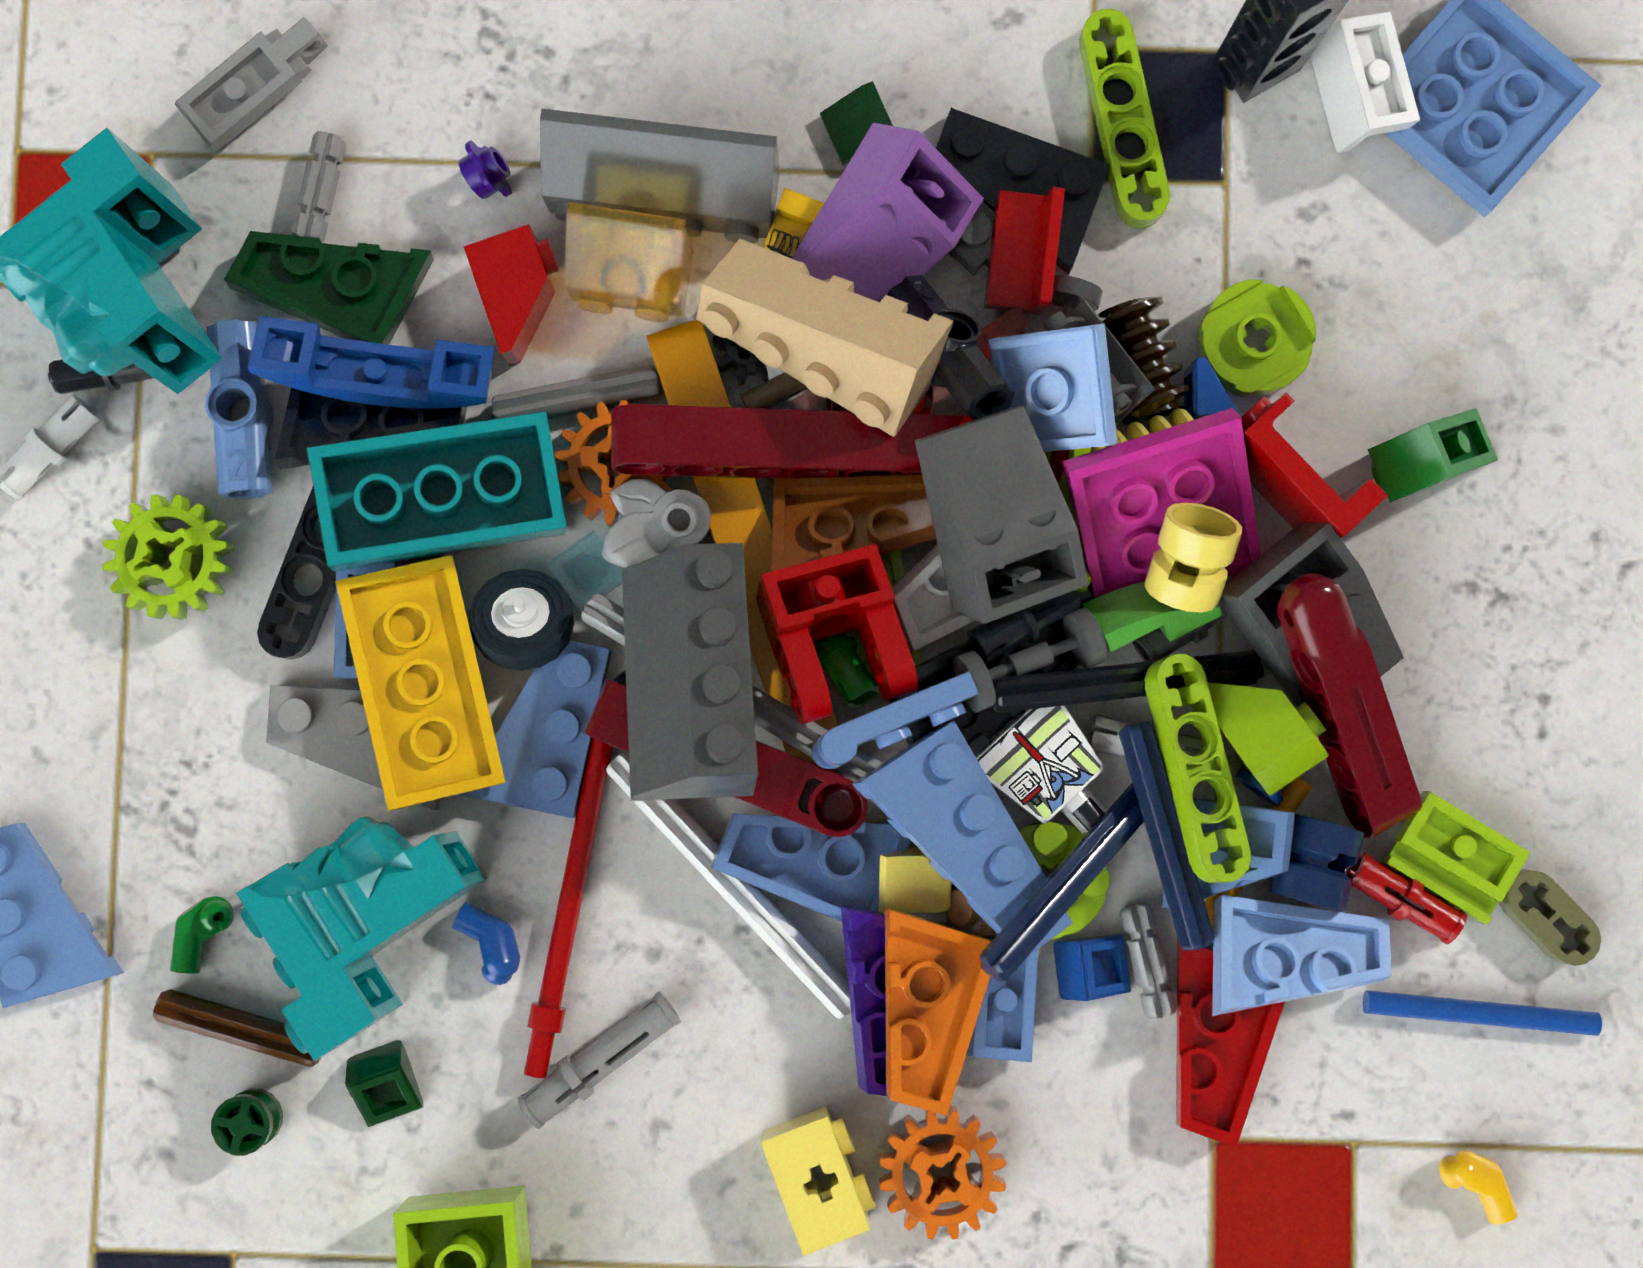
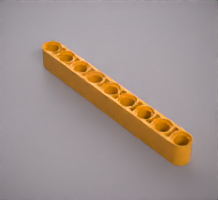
(735, 504)

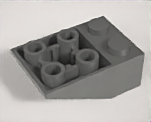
(999, 517)
(1255, 592)

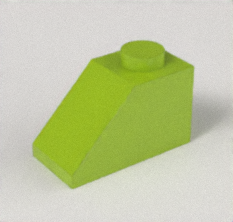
(1268, 732)

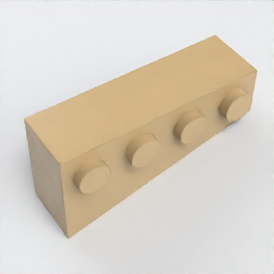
(824, 333)

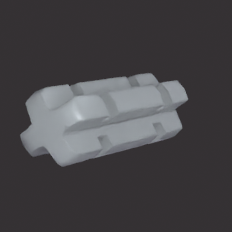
(318, 185)
(1148, 960)

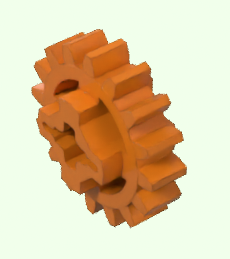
(592, 460)
(962, 1187)

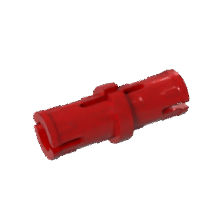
(1436, 918)

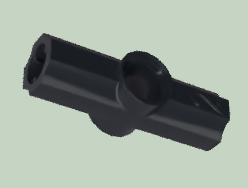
(962, 364)

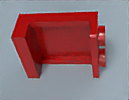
(1292, 483)

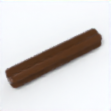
(228, 1025)

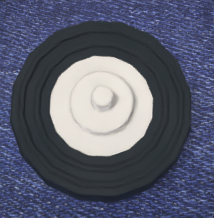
(521, 619)

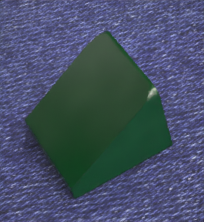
(852, 117)
(383, 1083)

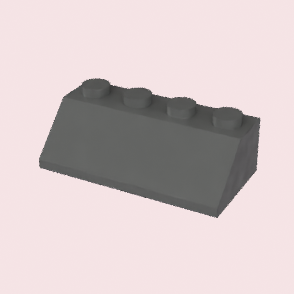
(663, 169)
(689, 675)

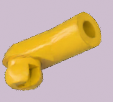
(1481, 1177)

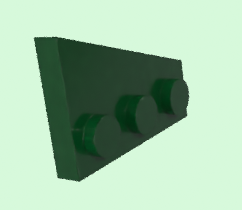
(342, 288)

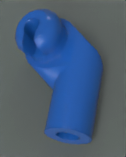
(496, 942)

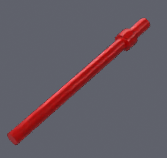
(547, 1014)

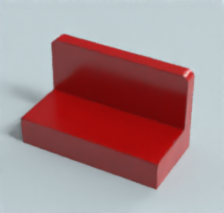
(1024, 250)

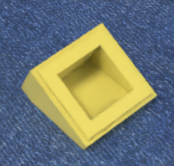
(911, 884)

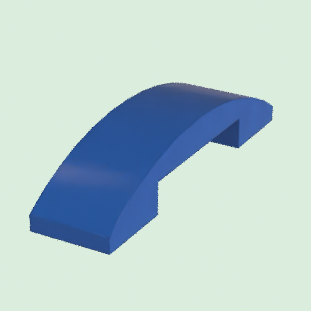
(370, 371)

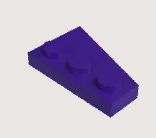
(866, 981)

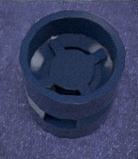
(1319, 863)

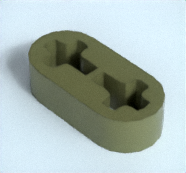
(1558, 908)

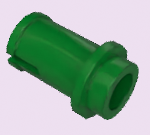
(846, 669)

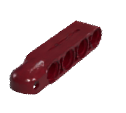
(1350, 702)
(783, 782)

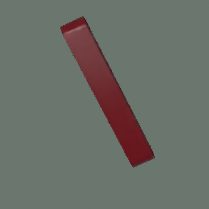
(762, 442)

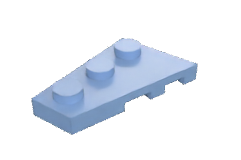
(1291, 952)

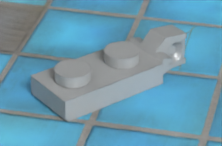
(250, 82)

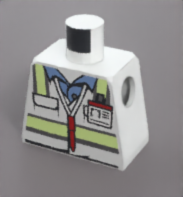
(1045, 767)

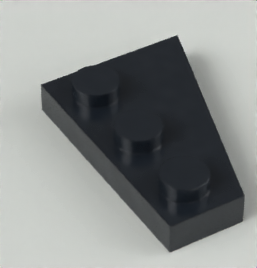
(1008, 160)
(323, 420)

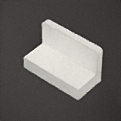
(1363, 80)

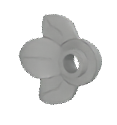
(647, 522)

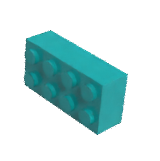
(437, 491)

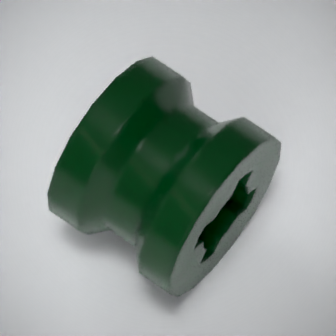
(235, 1128)

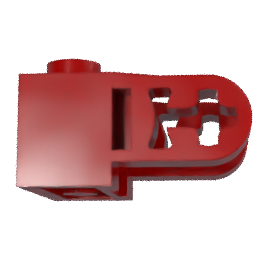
(828, 600)

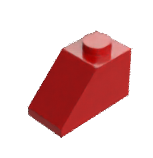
(514, 286)

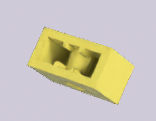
(818, 1214)

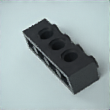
(1272, 42)

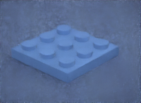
(1487, 99)

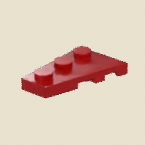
(1216, 1054)

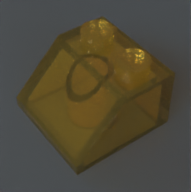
(627, 261)

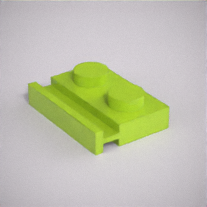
(1456, 857)

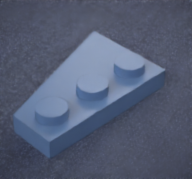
(42, 934)

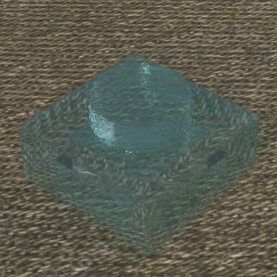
(585, 571)

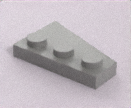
(325, 729)

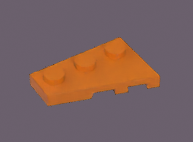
(930, 1007)

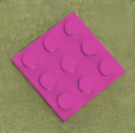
(1127, 487)

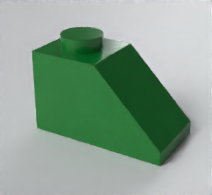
(1431, 454)

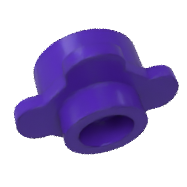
(485, 170)

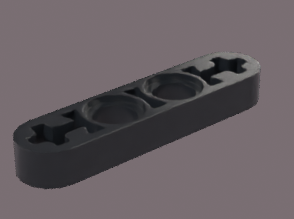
(303, 550)

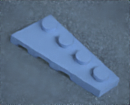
(958, 821)

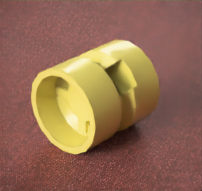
(1193, 557)

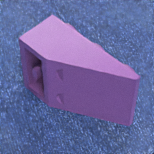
(889, 213)

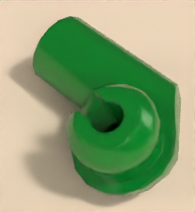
(196, 927)

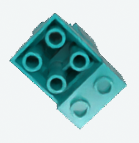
(95, 271)
(340, 911)

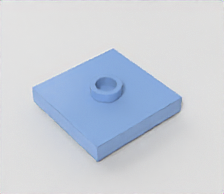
(1061, 384)

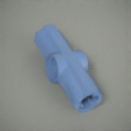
(243, 444)

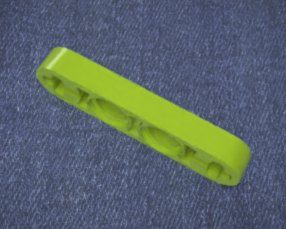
(1118, 119)
(1207, 766)

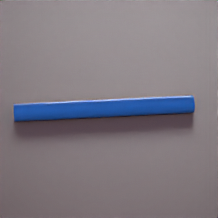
(1482, 1013)

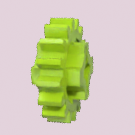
(143, 551)

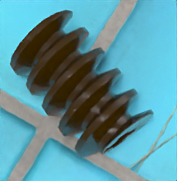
(1137, 333)

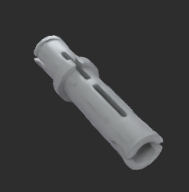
(582, 1072)

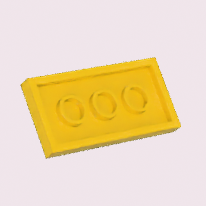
(420, 682)

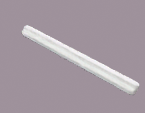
(743, 897)

